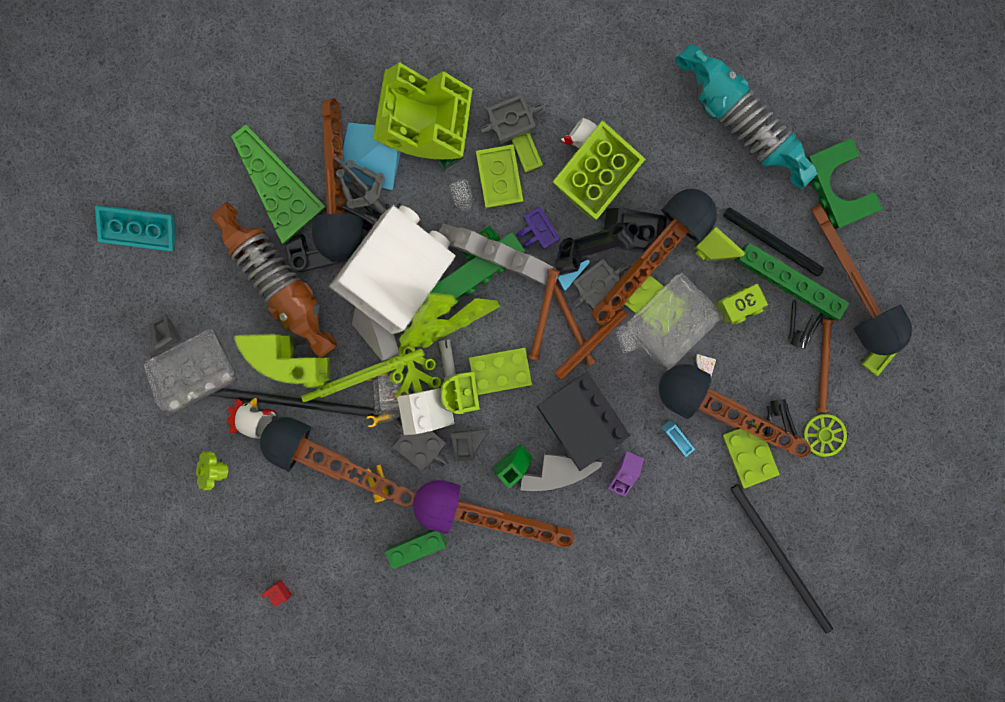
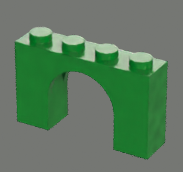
(839, 211)

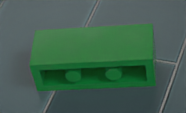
(415, 548)

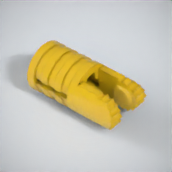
(372, 483)

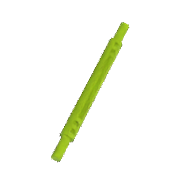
(362, 375)

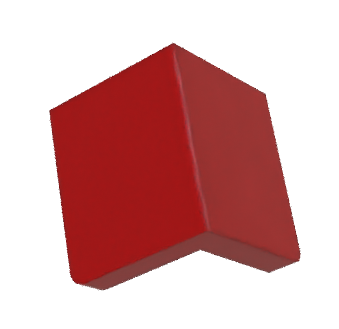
(277, 593)

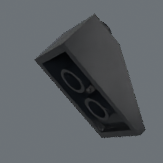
(642, 225)

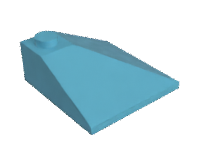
(369, 154)

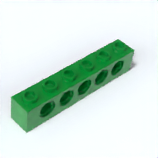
(792, 282)

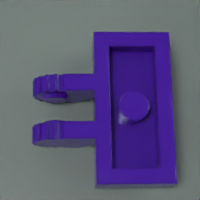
(540, 227)

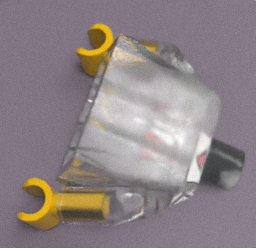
(384, 398)

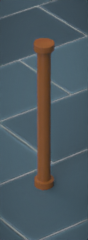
(553, 273)
(571, 321)
(824, 365)

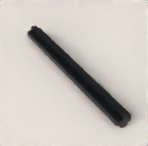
(773, 241)

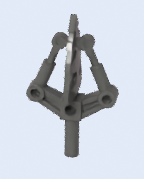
(370, 196)

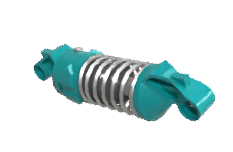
(731, 100)

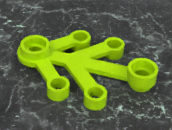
(414, 375)

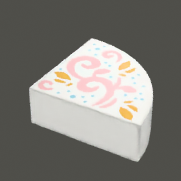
(705, 363)

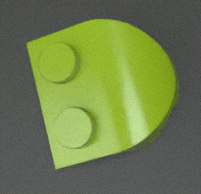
(460, 393)

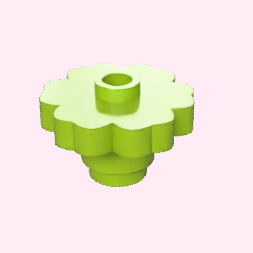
(210, 470)

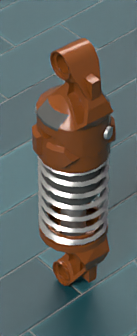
(286, 296)

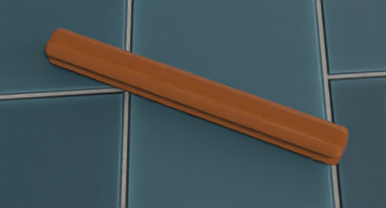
(589, 345)

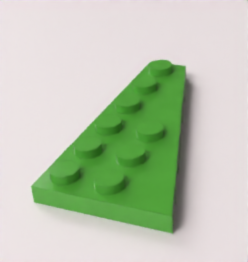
(280, 191)

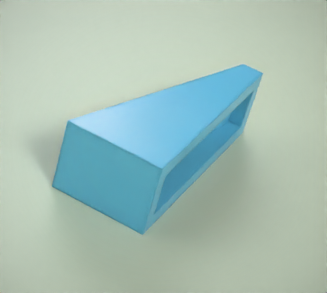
(566, 280)
(678, 438)

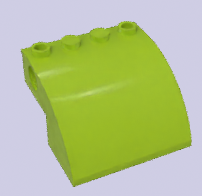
(423, 114)
(275, 358)

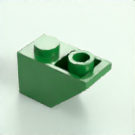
(513, 466)

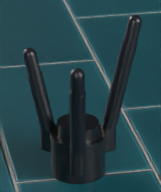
(369, 219)
(801, 338)
(781, 408)

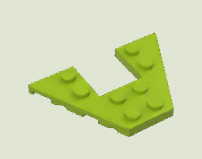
(428, 329)

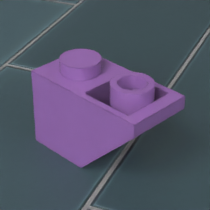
(626, 473)

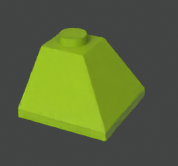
(717, 247)

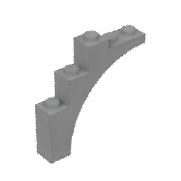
(497, 253)

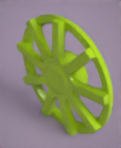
(825, 434)

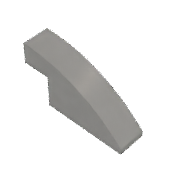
(377, 337)
(556, 473)

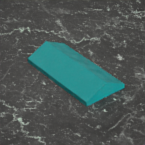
(135, 228)

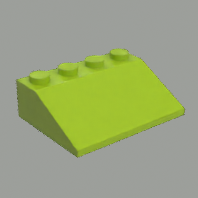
(598, 171)

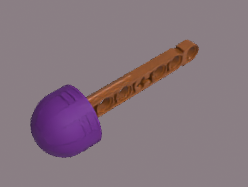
(439, 504)

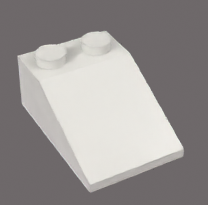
(423, 412)

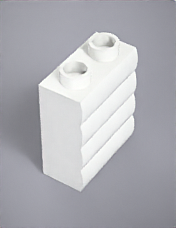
(394, 269)

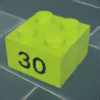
(742, 303)

